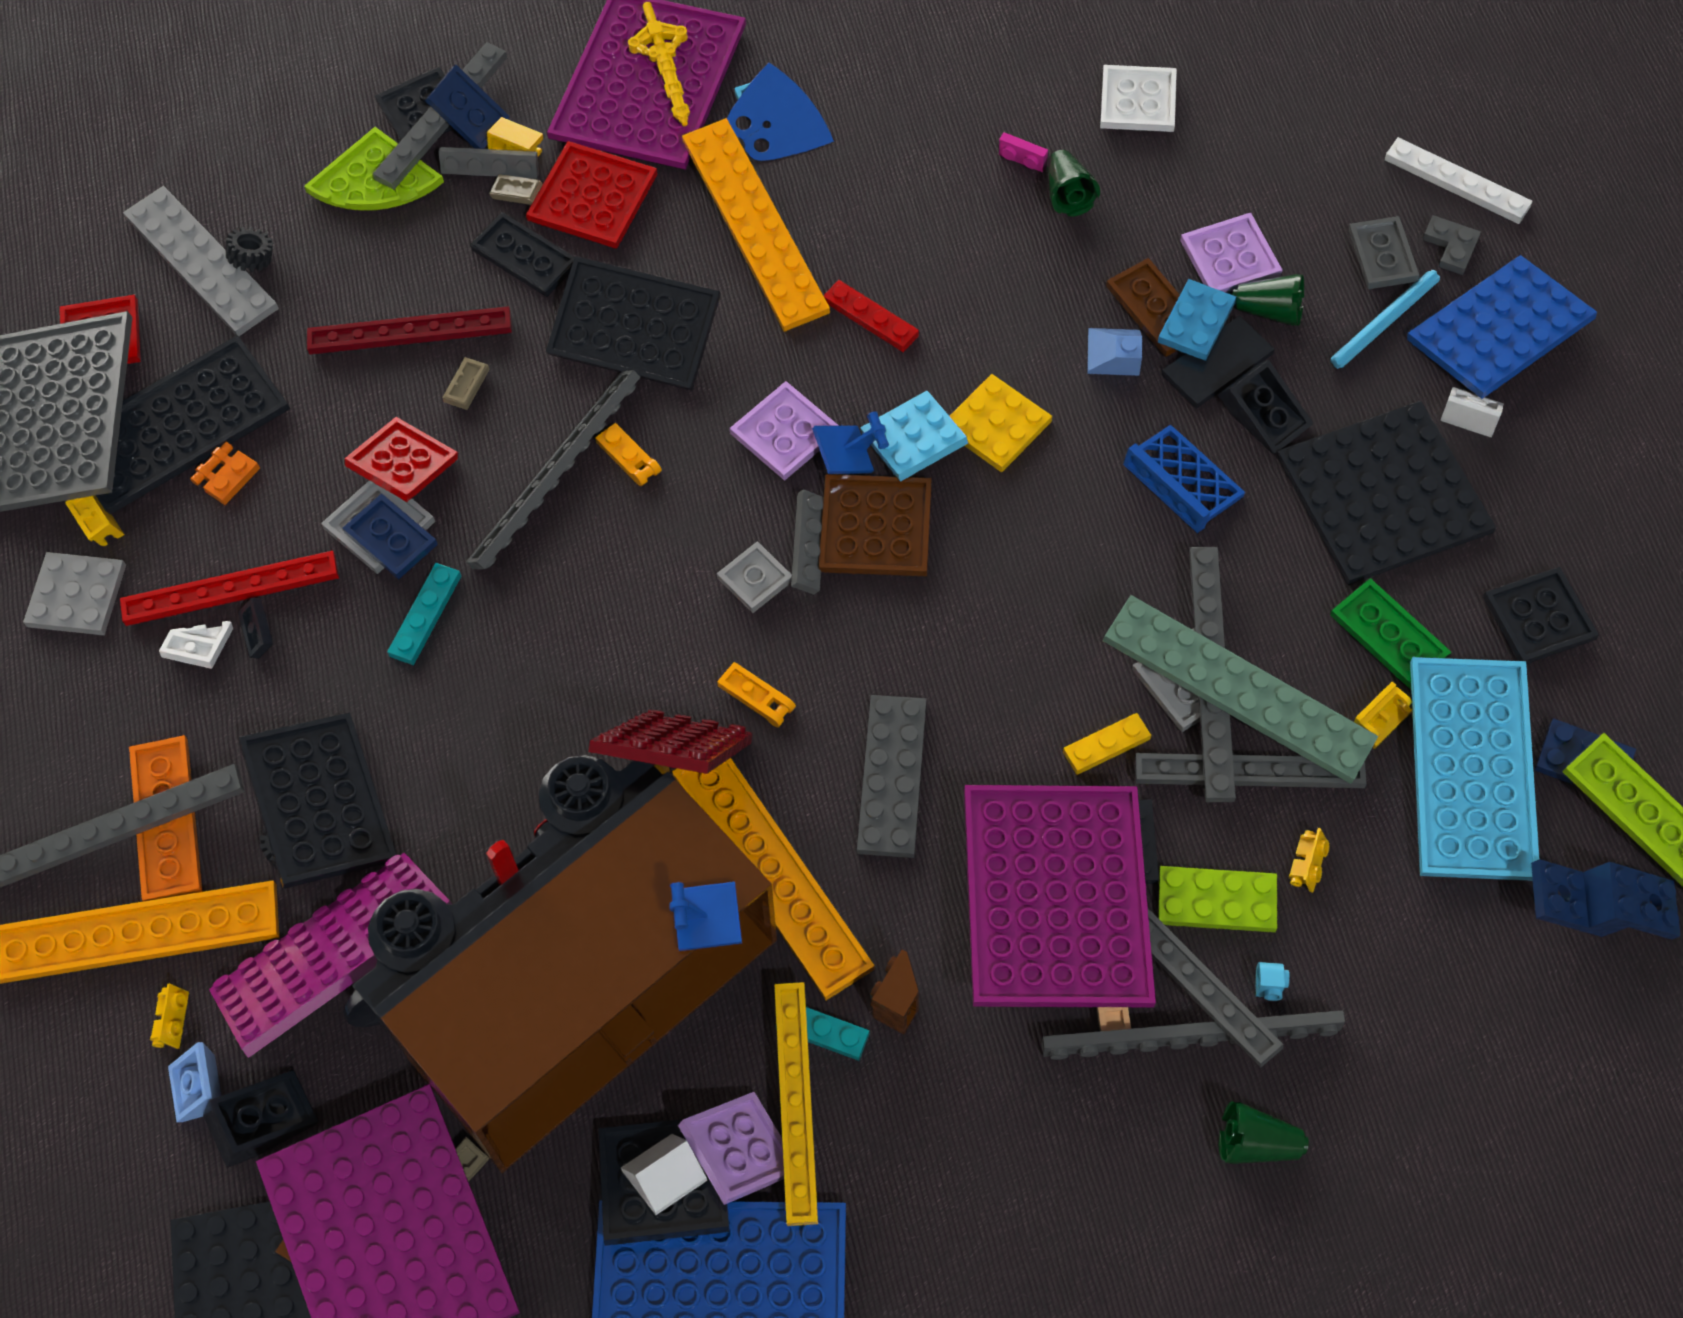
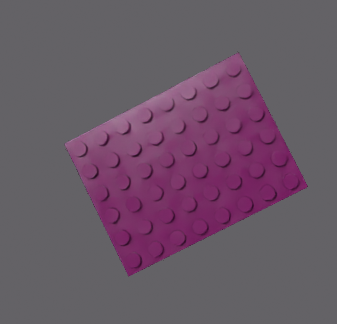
(620, 97)
(1057, 897)
(312, 960)
(386, 1219)

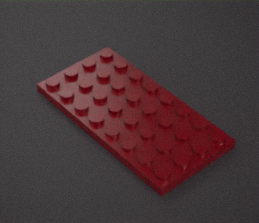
(672, 741)

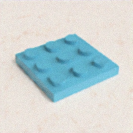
(917, 435)

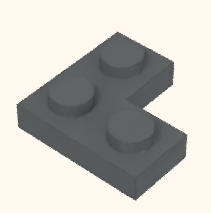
(1456, 239)

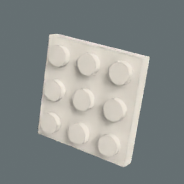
(1138, 98)

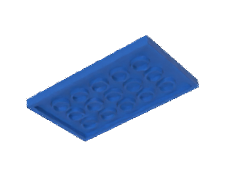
(1501, 326)

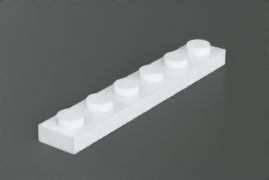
(1458, 180)

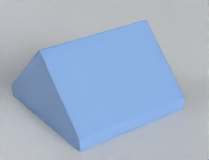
(194, 1082)

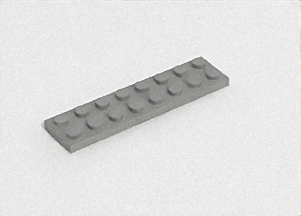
(200, 261)

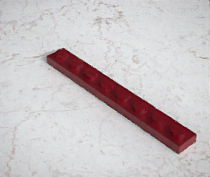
(409, 330)

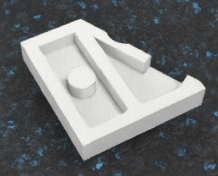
(197, 644)

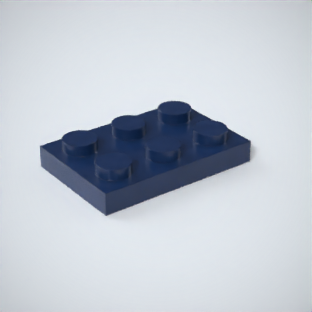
(465, 107)
(390, 536)
(1564, 745)

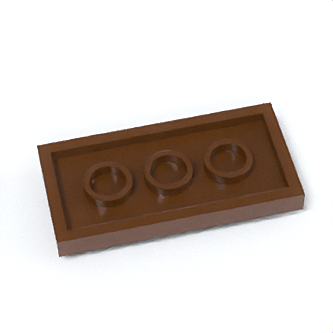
(1146, 298)

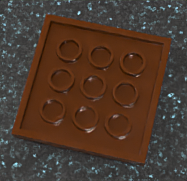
(875, 525)

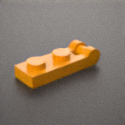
(627, 454)
(755, 694)

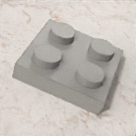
(754, 577)

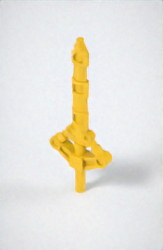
(663, 53)

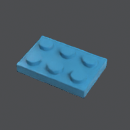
(1197, 319)

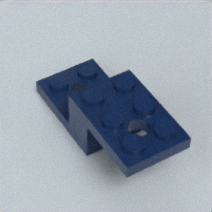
(1605, 899)

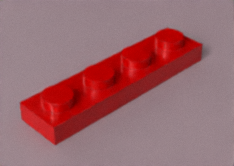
(871, 316)

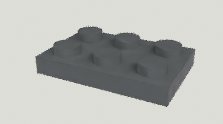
(1383, 252)

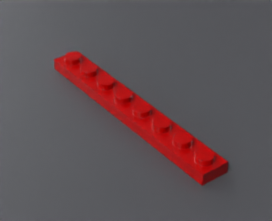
(229, 588)

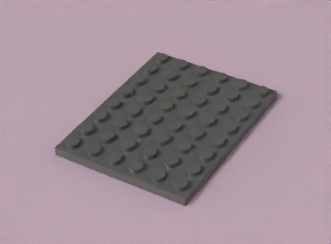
(61, 409)

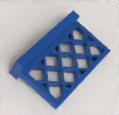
(1169, 487)

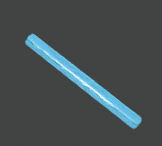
(1385, 319)

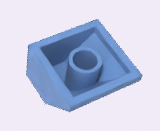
(1114, 351)

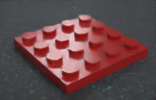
(592, 194)

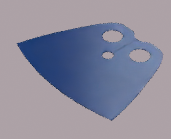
(792, 115)

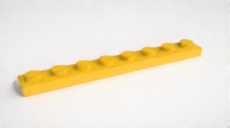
(796, 1105)

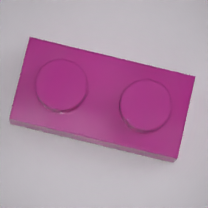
(1023, 152)

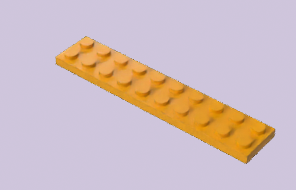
(756, 225)
(800, 906)
(138, 931)

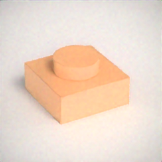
(1113, 1018)

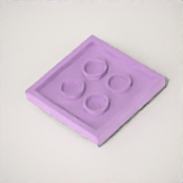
(1231, 253)
(782, 430)
(736, 1147)

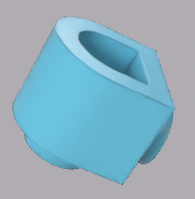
(1271, 980)

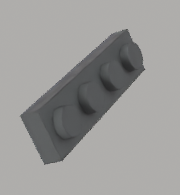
(488, 162)
(807, 542)

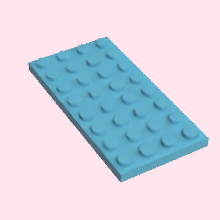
(1473, 768)

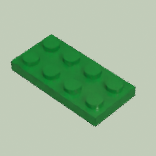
(1387, 630)

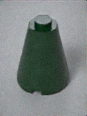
(1071, 184)
(1273, 298)
(1258, 1137)

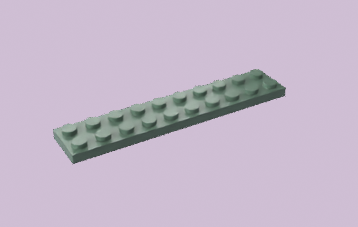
(1241, 689)

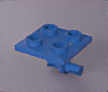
(846, 449)
(705, 915)

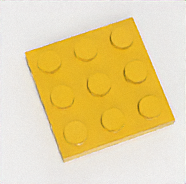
(999, 422)

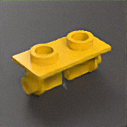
(1309, 871)
(172, 1008)

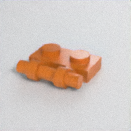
(230, 478)

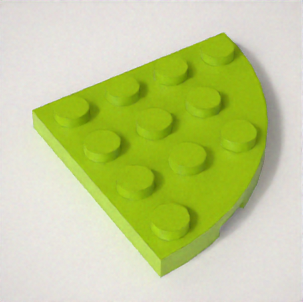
(350, 179)

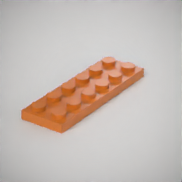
(170, 851)

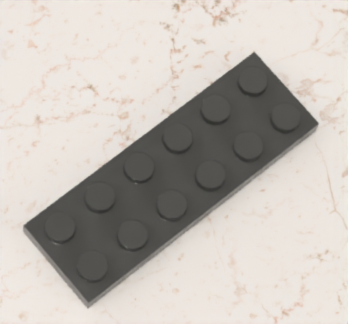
(892, 776)

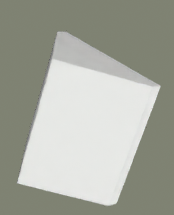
(1472, 412)
(665, 1173)

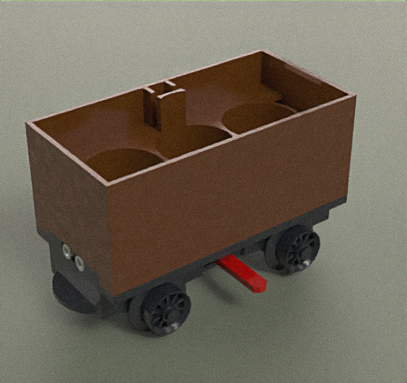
(562, 957)

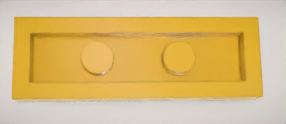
(1106, 743)

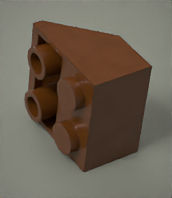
(897, 997)

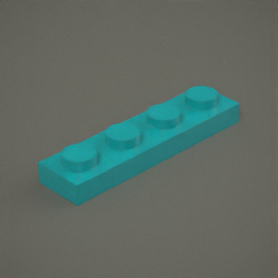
(424, 614)

